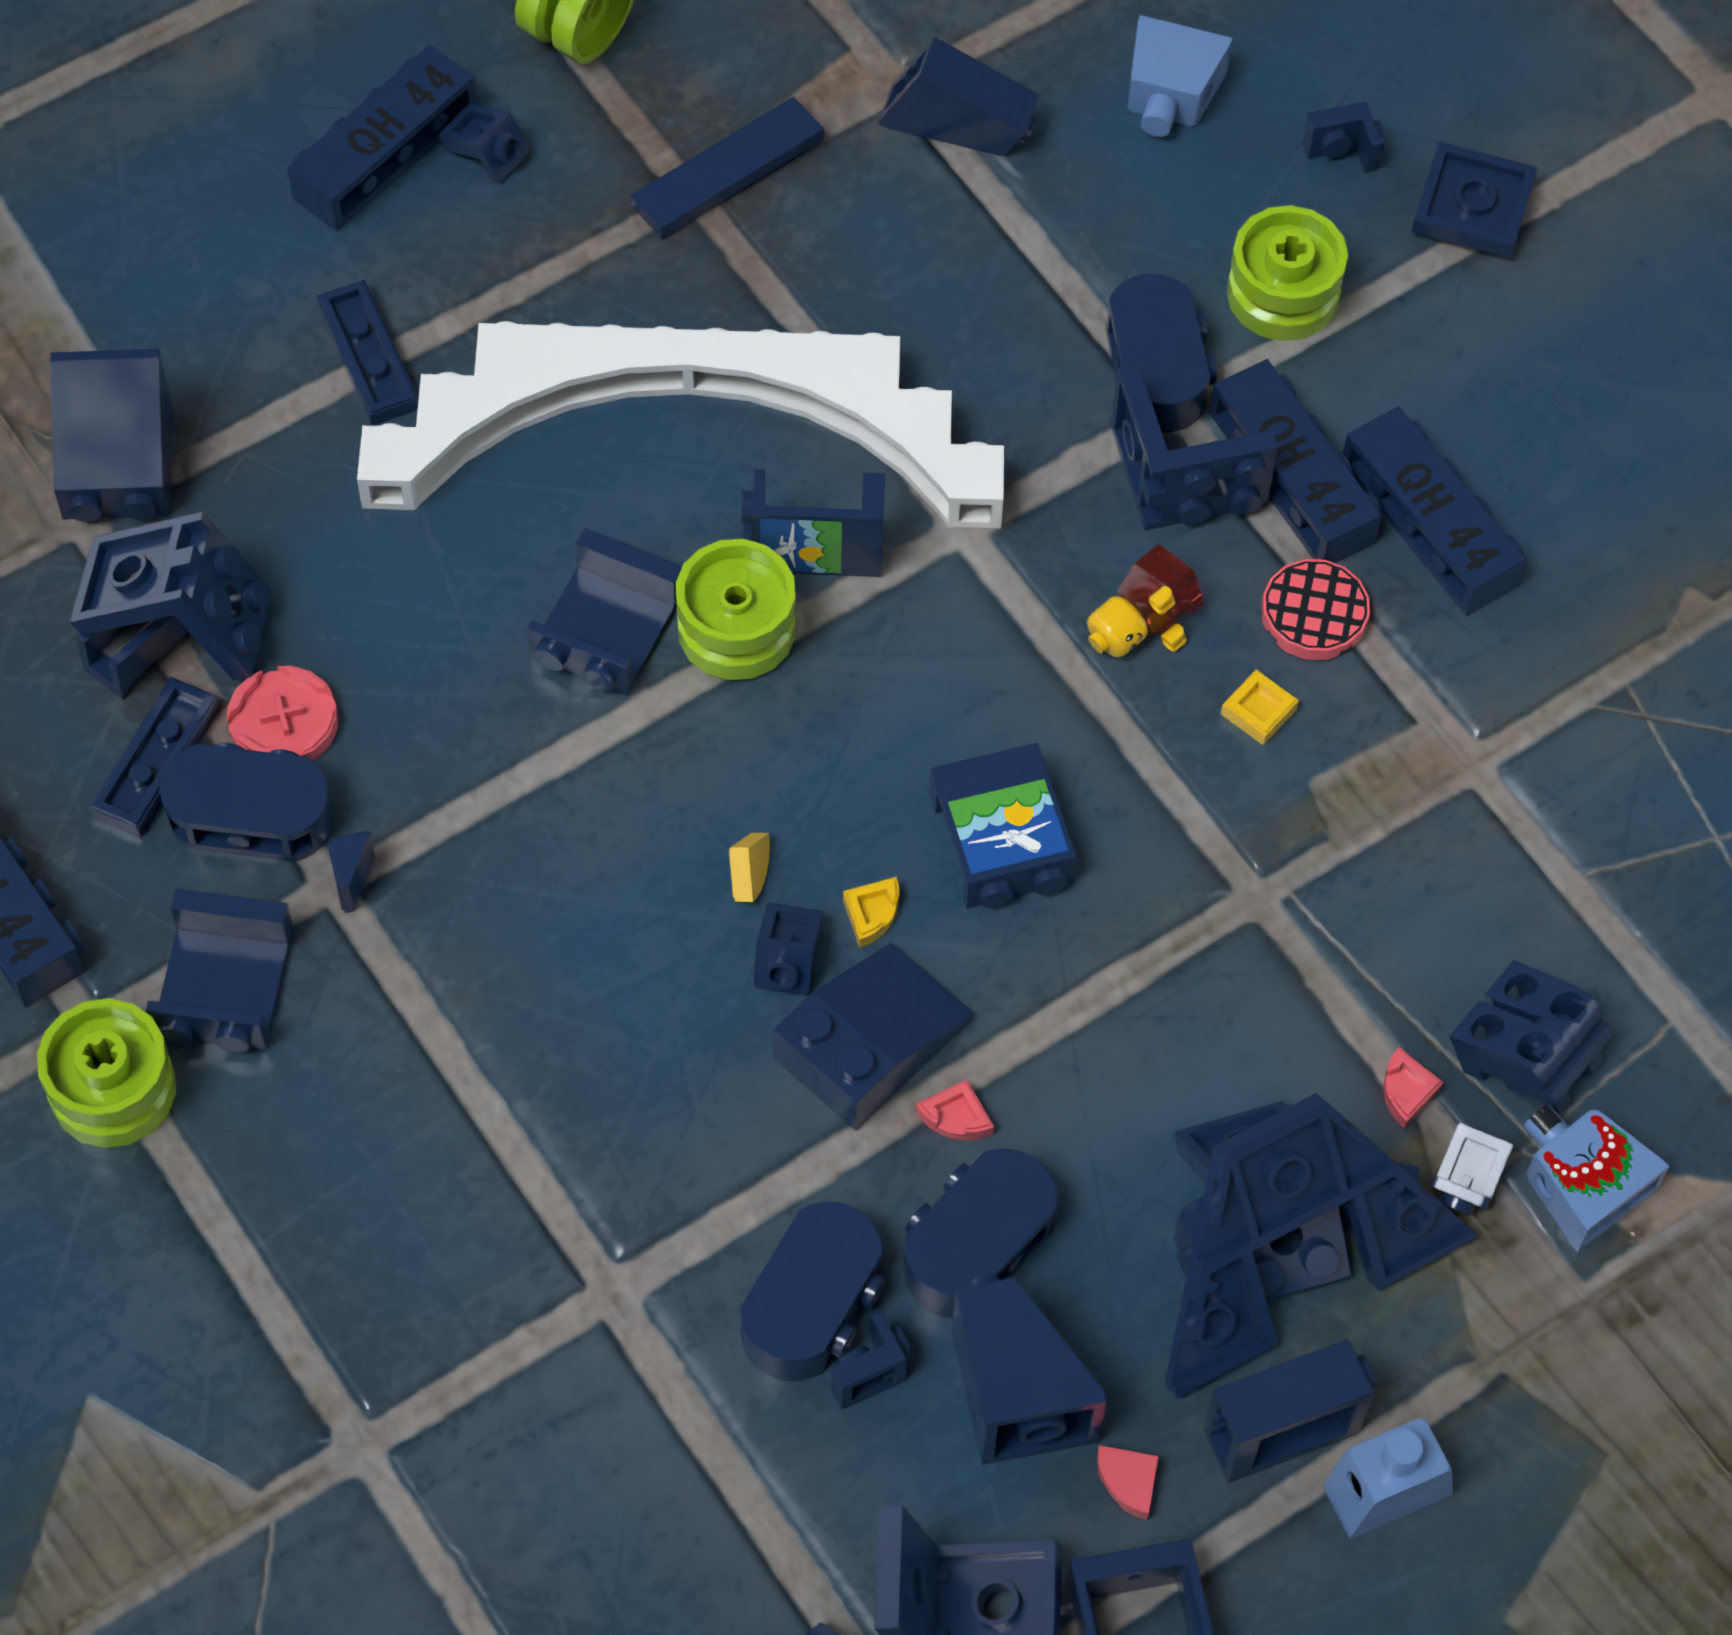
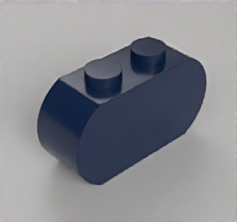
(1158, 327)
(247, 801)
(980, 1227)
(812, 1292)

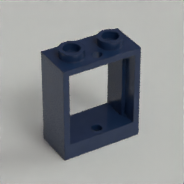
(1289, 1410)
(1139, 1570)

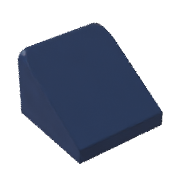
(351, 863)

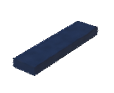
(727, 167)

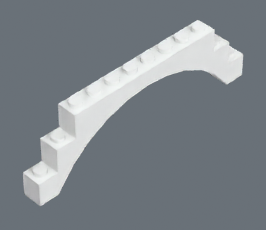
(553, 368)

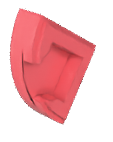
(1408, 1087)
(956, 1113)
(1128, 1478)

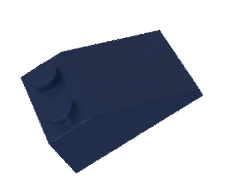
(868, 1033)

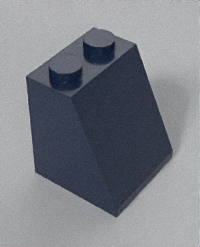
(111, 434)
(1020, 1375)

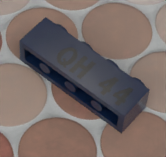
(380, 138)
(1310, 480)
(1434, 510)
(34, 946)

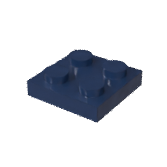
(1474, 199)

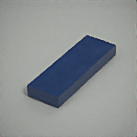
(368, 352)
(172, 725)

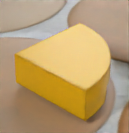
(749, 866)
(872, 909)

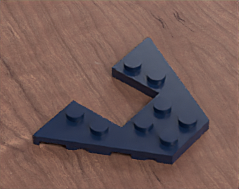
(1270, 1185)

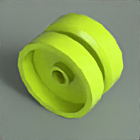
(573, 27)
(1287, 273)
(736, 609)
(106, 1072)

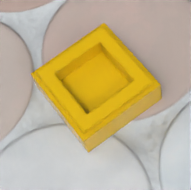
(1259, 707)

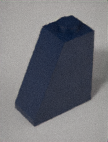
(959, 102)

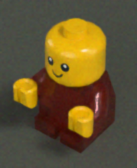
(1147, 603)

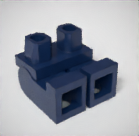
(1533, 1041)

